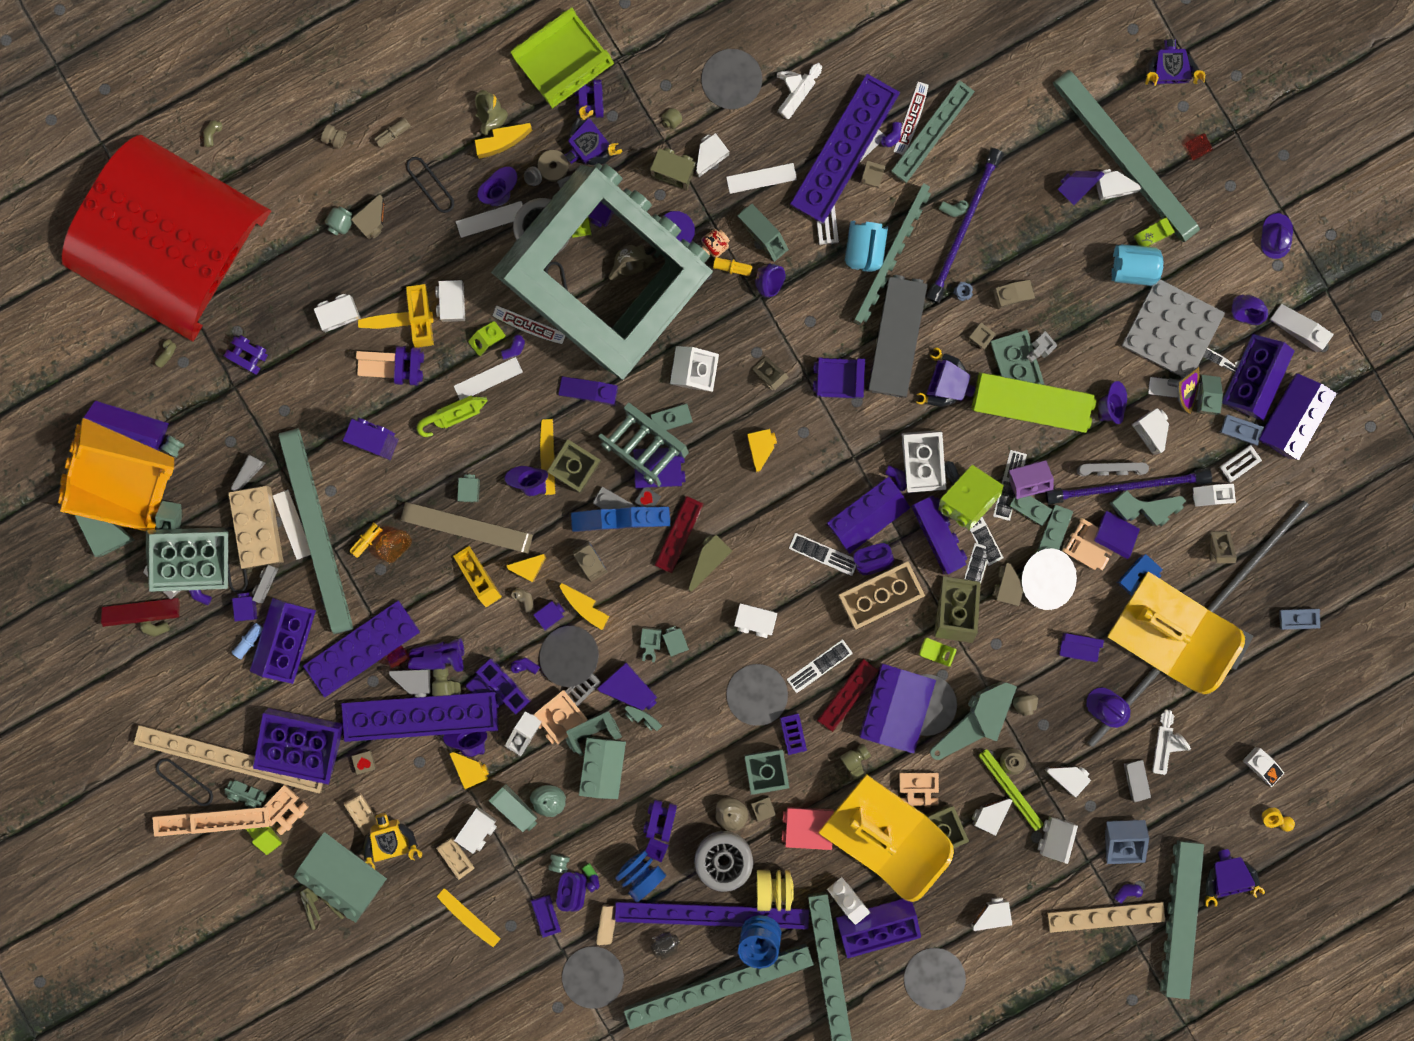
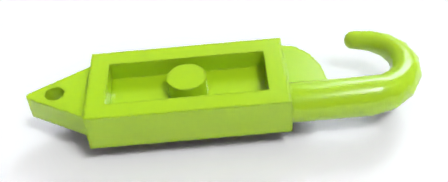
(452, 414)

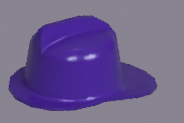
(498, 187)
(1276, 236)
(1113, 404)
(528, 479)
(1108, 707)
(468, 743)

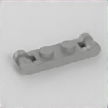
(1119, 468)

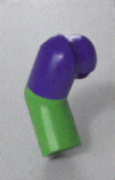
(592, 876)

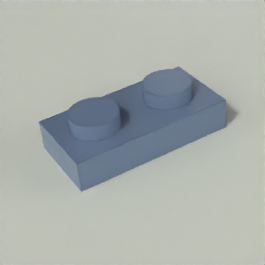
(1241, 430)
(1299, 619)

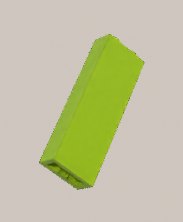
(1033, 402)

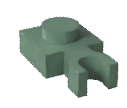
(650, 640)

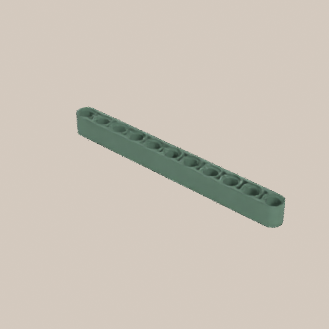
(1125, 155)
(316, 531)

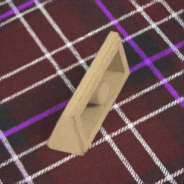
(606, 925)

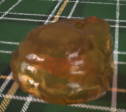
(393, 545)

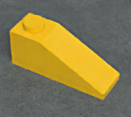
(477, 576)

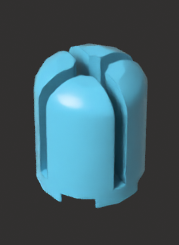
(866, 246)
(1137, 265)

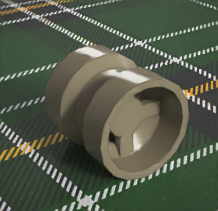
(333, 136)

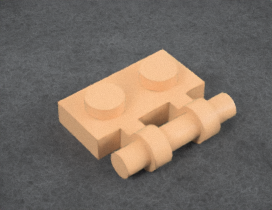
(919, 783)
(279, 804)

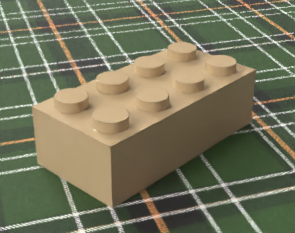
(256, 527)
(881, 595)

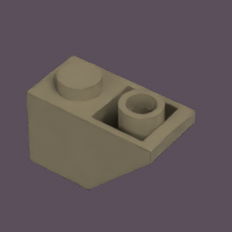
(1009, 587)

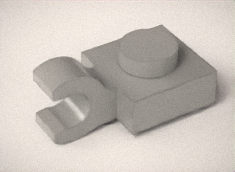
(1043, 347)

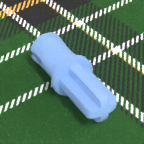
(248, 641)

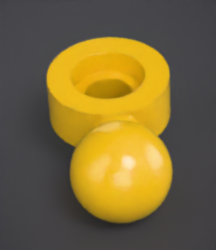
(1272, 818)

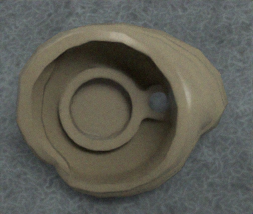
(731, 814)

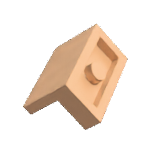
(376, 364)

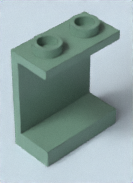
(589, 728)

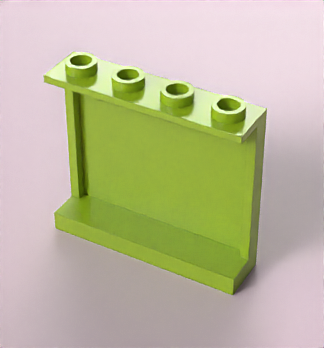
(561, 57)

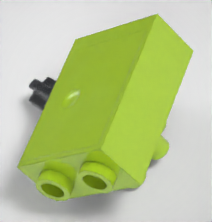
(969, 495)

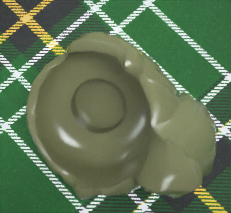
(489, 111)

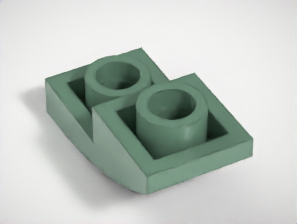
(636, 714)

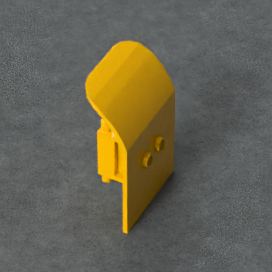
(1178, 635)
(890, 838)

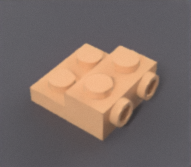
(559, 716)

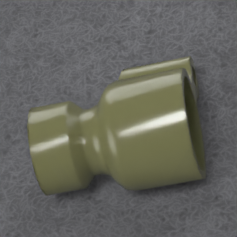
(442, 686)
(853, 759)

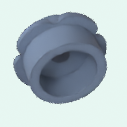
(968, 291)

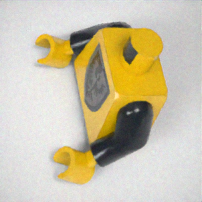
(389, 840)

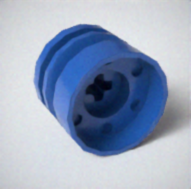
(640, 876)
(759, 942)

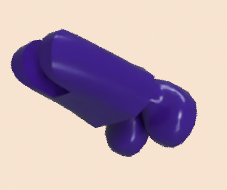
(437, 655)

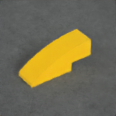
(502, 140)
(419, 316)
(584, 606)

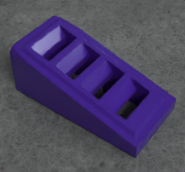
(789, 718)

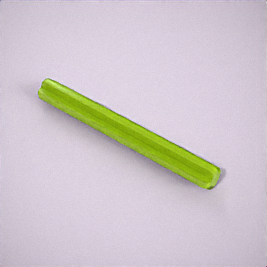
(1011, 790)

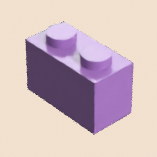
(1031, 479)

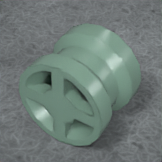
(172, 446)
(559, 863)

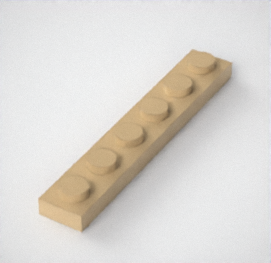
(1106, 916)

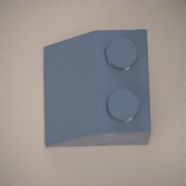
(1126, 841)

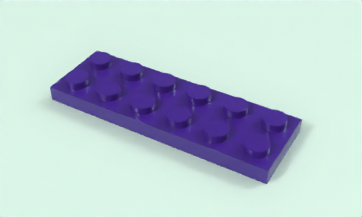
(361, 649)

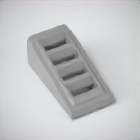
(249, 469)
(594, 679)

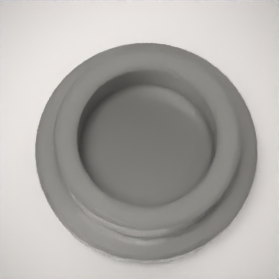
(532, 176)

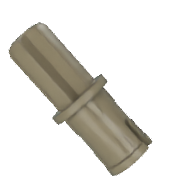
(392, 132)

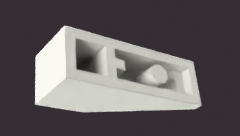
(1302, 328)

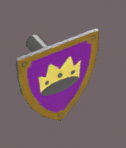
(1187, 389)

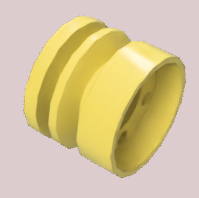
(774, 890)

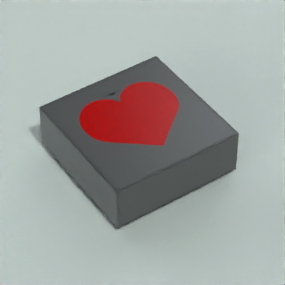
(647, 498)

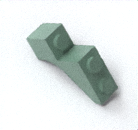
(1155, 511)

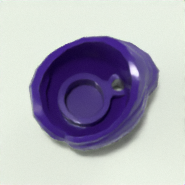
(769, 279)
(1249, 309)

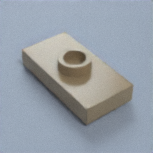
(361, 813)
(455, 858)

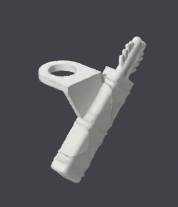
(798, 87)
(1167, 743)

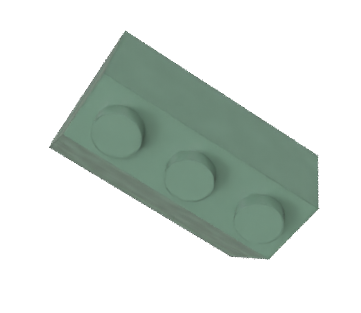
(602, 768)

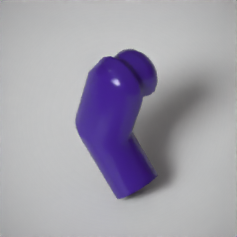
(894, 137)
(899, 475)
(200, 597)
(524, 664)
(1128, 890)

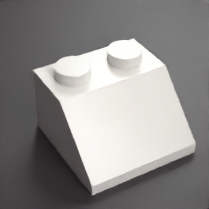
(694, 368)
(1153, 430)
(1057, 839)

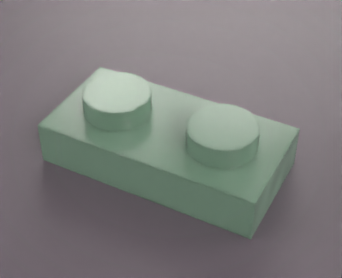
(1031, 509)

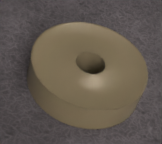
(557, 173)

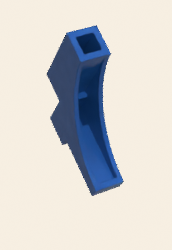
(620, 518)

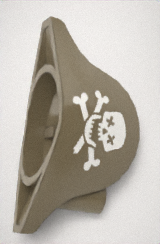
(630, 261)

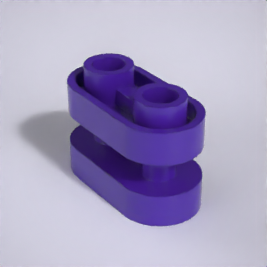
(598, 97)
(257, 353)
(416, 357)
(874, 559)
(651, 827)
(571, 892)

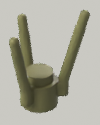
(309, 898)

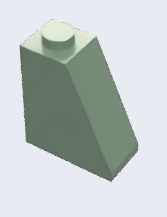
(763, 232)
(103, 536)
(514, 808)

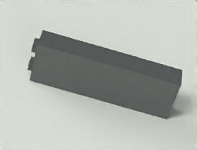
(897, 336)

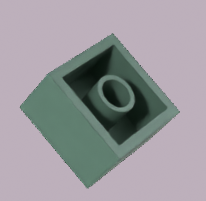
(766, 771)

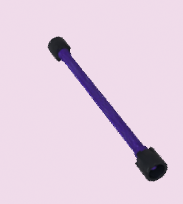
(992, 161)
(1198, 477)

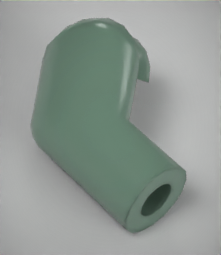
(954, 210)

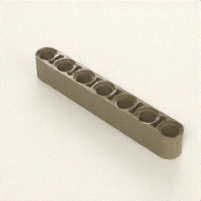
(466, 527)

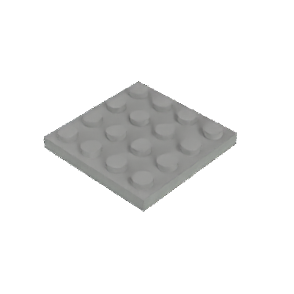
(1173, 329)

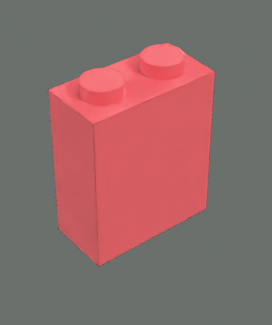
(803, 828)

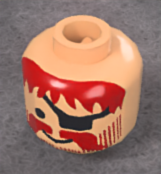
(715, 242)

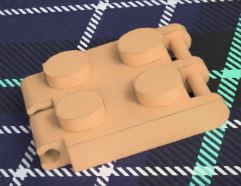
(1085, 548)

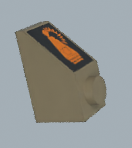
(371, 218)

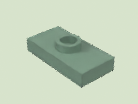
(673, 417)

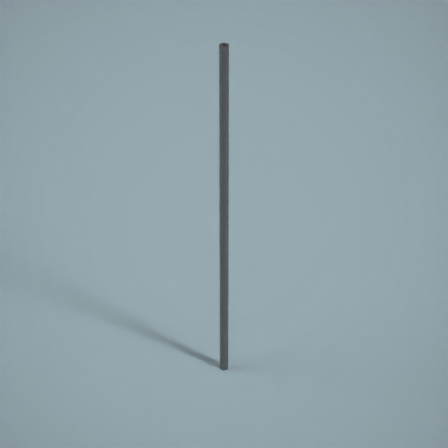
(1214, 605)

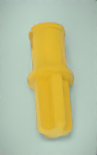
(732, 266)
(365, 540)

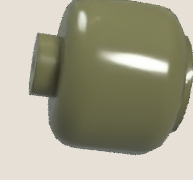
(672, 118)

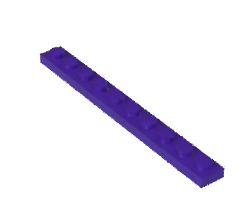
(706, 914)

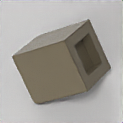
(872, 174)

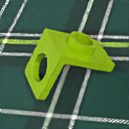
(487, 336)
(936, 651)

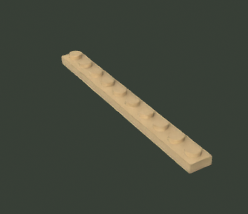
(214, 755)

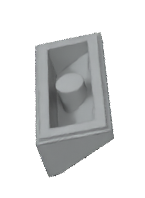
(1137, 780)

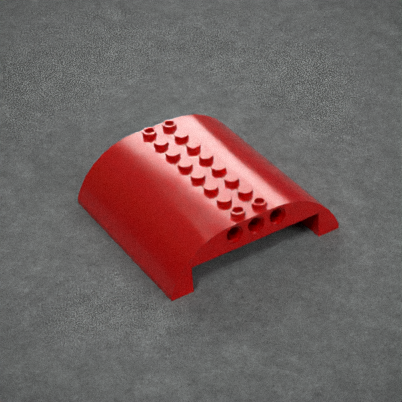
(159, 233)

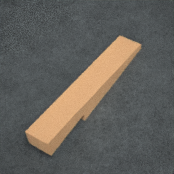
(210, 821)

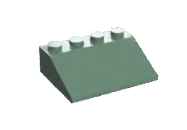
(187, 559)
(340, 877)

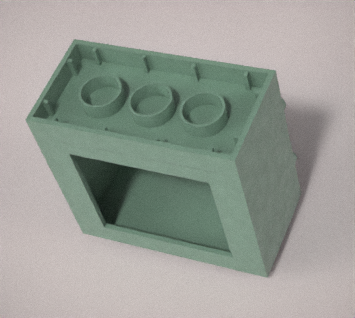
(652, 311)

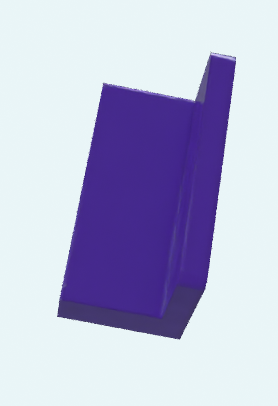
(1080, 647)

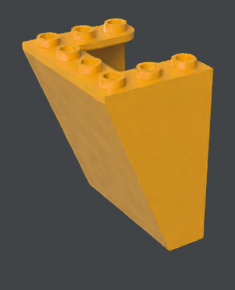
(113, 478)

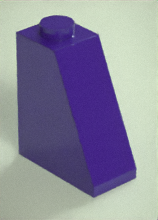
(629, 688)

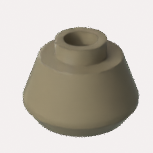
(1025, 704)
(1013, 755)

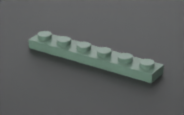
(932, 131)

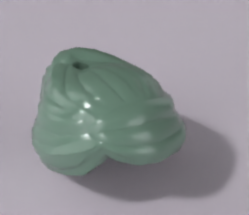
(548, 800)

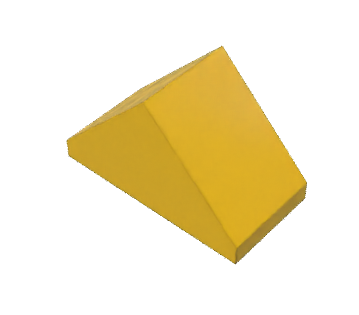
(528, 568)

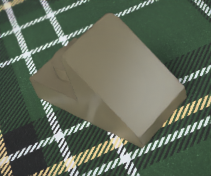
(770, 373)
(1222, 547)

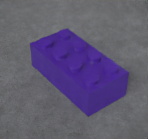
(371, 438)

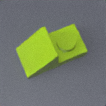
(264, 839)

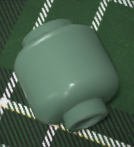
(339, 221)

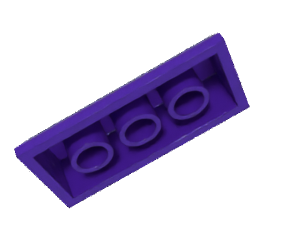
(1258, 376)
(1297, 416)
(130, 424)
(868, 515)
(939, 535)
(282, 641)
(882, 928)

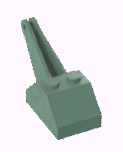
(984, 719)

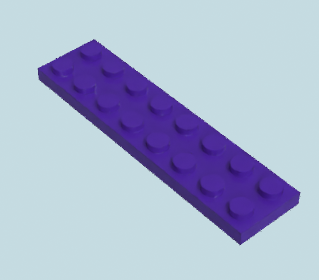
(845, 149)
(420, 716)

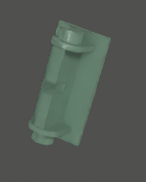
(237, 793)

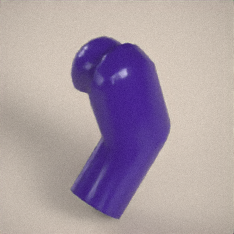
(516, 348)

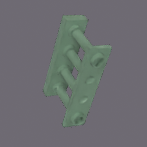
(647, 426)

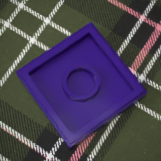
(1116, 534)

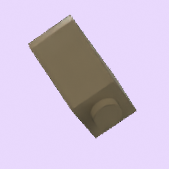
(1013, 294)

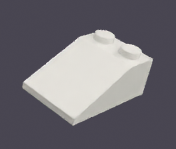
(924, 460)

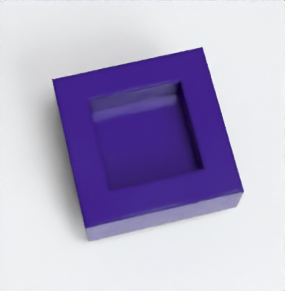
(656, 849)

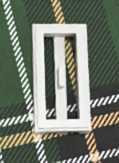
(829, 240)
(1226, 473)

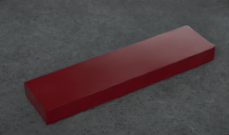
(679, 534)
(140, 612)
(848, 695)

